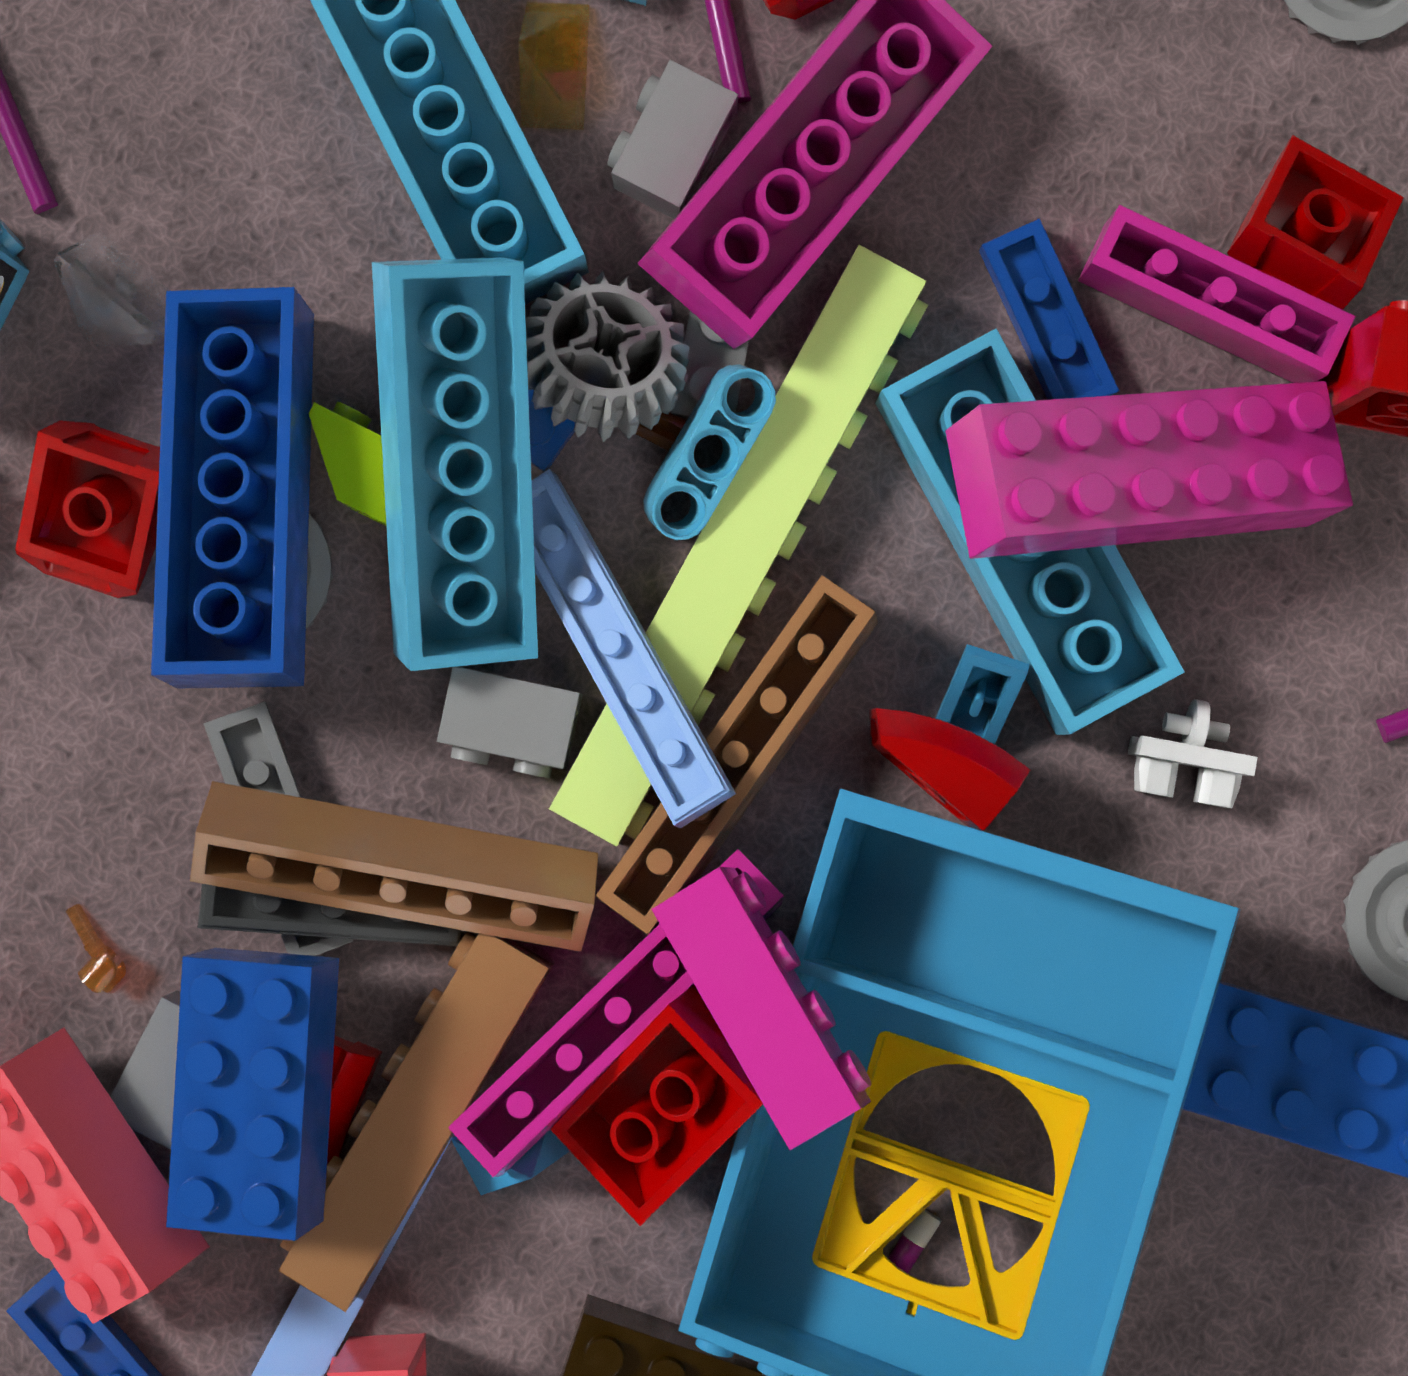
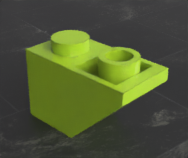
(351, 458)

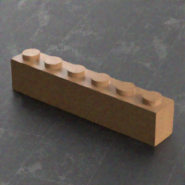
(748, 746)
(394, 866)
(409, 1125)

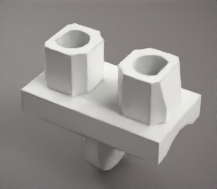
(1218, 771)

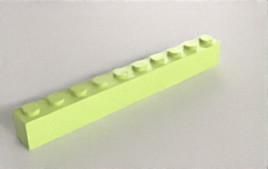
(754, 524)

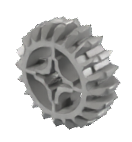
(591, 374)

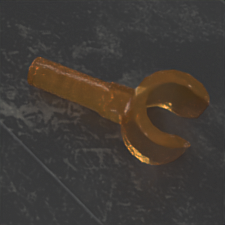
(100, 971)

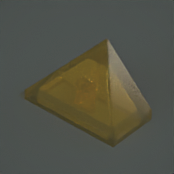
(553, 65)

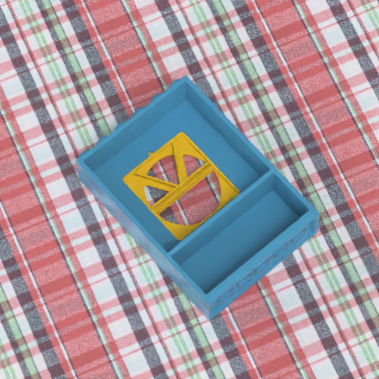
(993, 960)

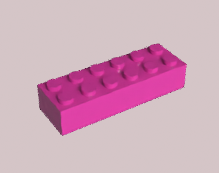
(812, 161)
(1146, 467)

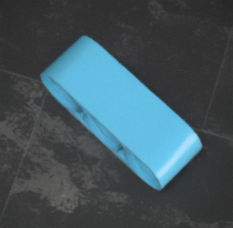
(708, 484)

